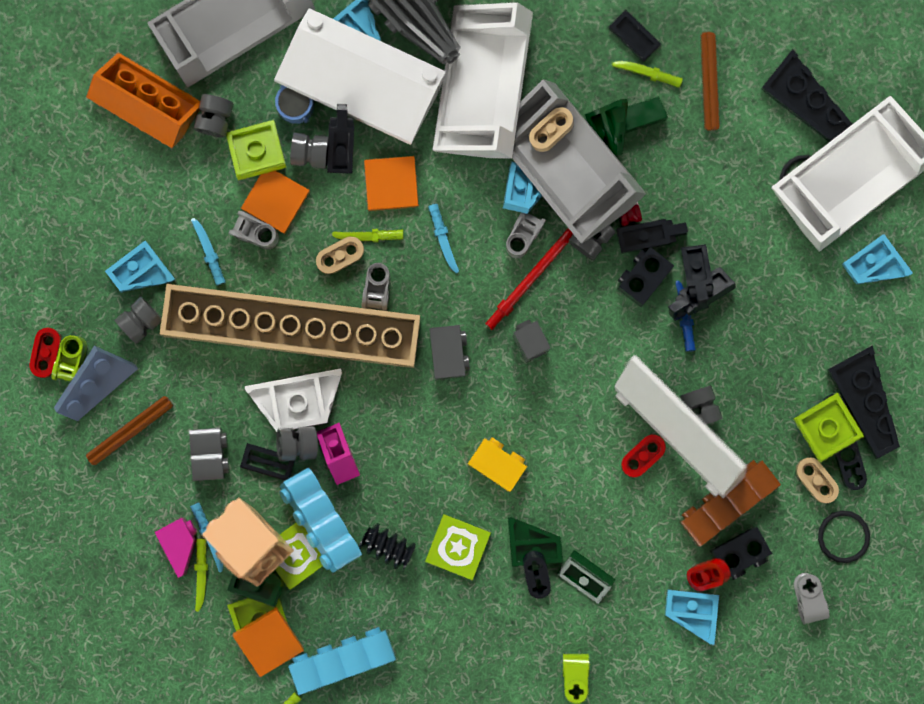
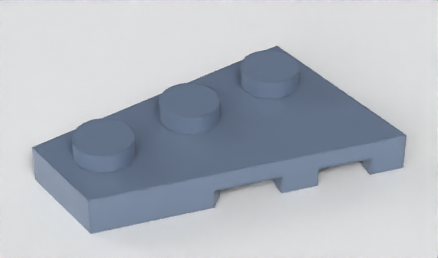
(93, 382)

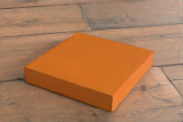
(391, 183)
(275, 200)
(268, 642)

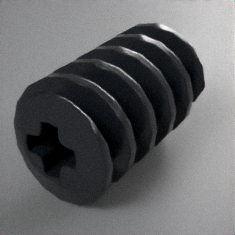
(387, 546)

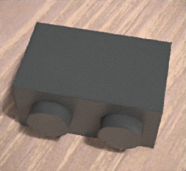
(530, 340)
(448, 352)

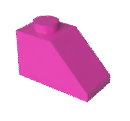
(337, 454)
(178, 544)

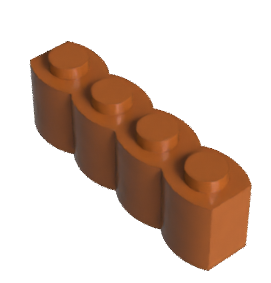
(720, 512)

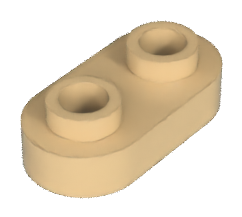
(549, 128)
(339, 253)
(816, 480)

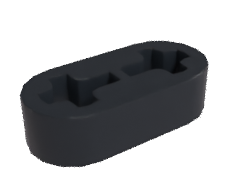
(541, 573)

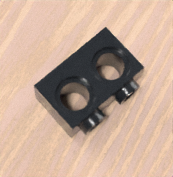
(649, 280)
(738, 547)

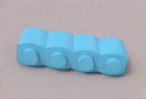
(321, 521)
(341, 662)

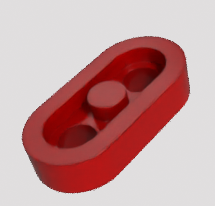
(43, 352)
(643, 455)
(708, 574)

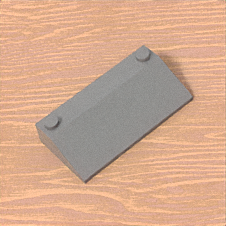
(211, 33)
(579, 172)

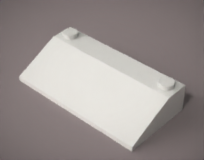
(353, 69)
(485, 81)
(853, 173)
(680, 428)

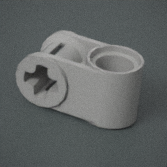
(525, 229)
(250, 230)
(376, 290)
(811, 603)

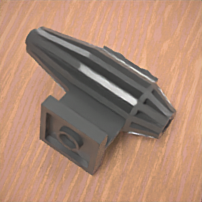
(420, 24)

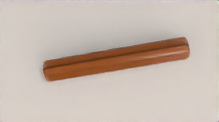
(709, 80)
(129, 430)

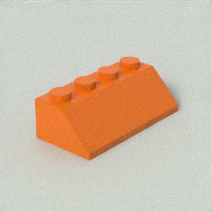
(143, 99)

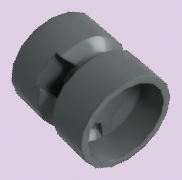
(213, 116)
(306, 150)
(592, 246)
(138, 320)
(702, 404)
(296, 443)

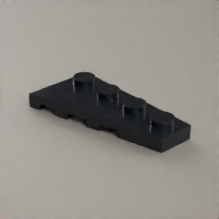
(805, 98)
(863, 392)

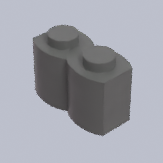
(207, 454)

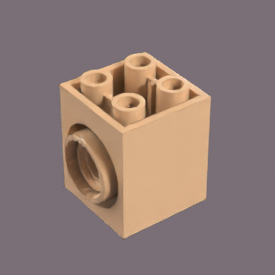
(246, 542)

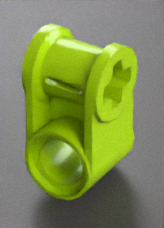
(69, 361)
(576, 672)

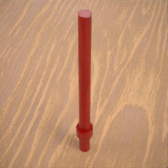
(505, 307)

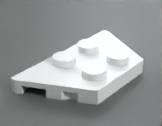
(297, 400)

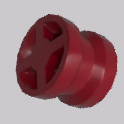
(633, 214)

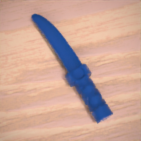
(686, 323)

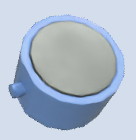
(293, 106)

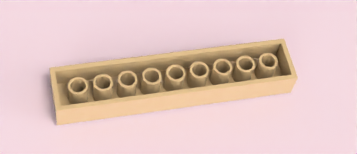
(290, 325)

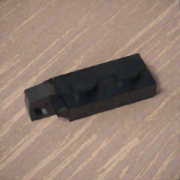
(340, 142)
(649, 234)
(698, 273)
(688, 305)

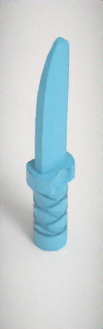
(441, 232)
(211, 257)
(203, 522)

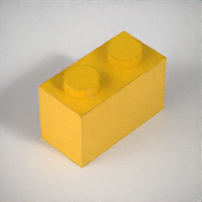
(498, 464)

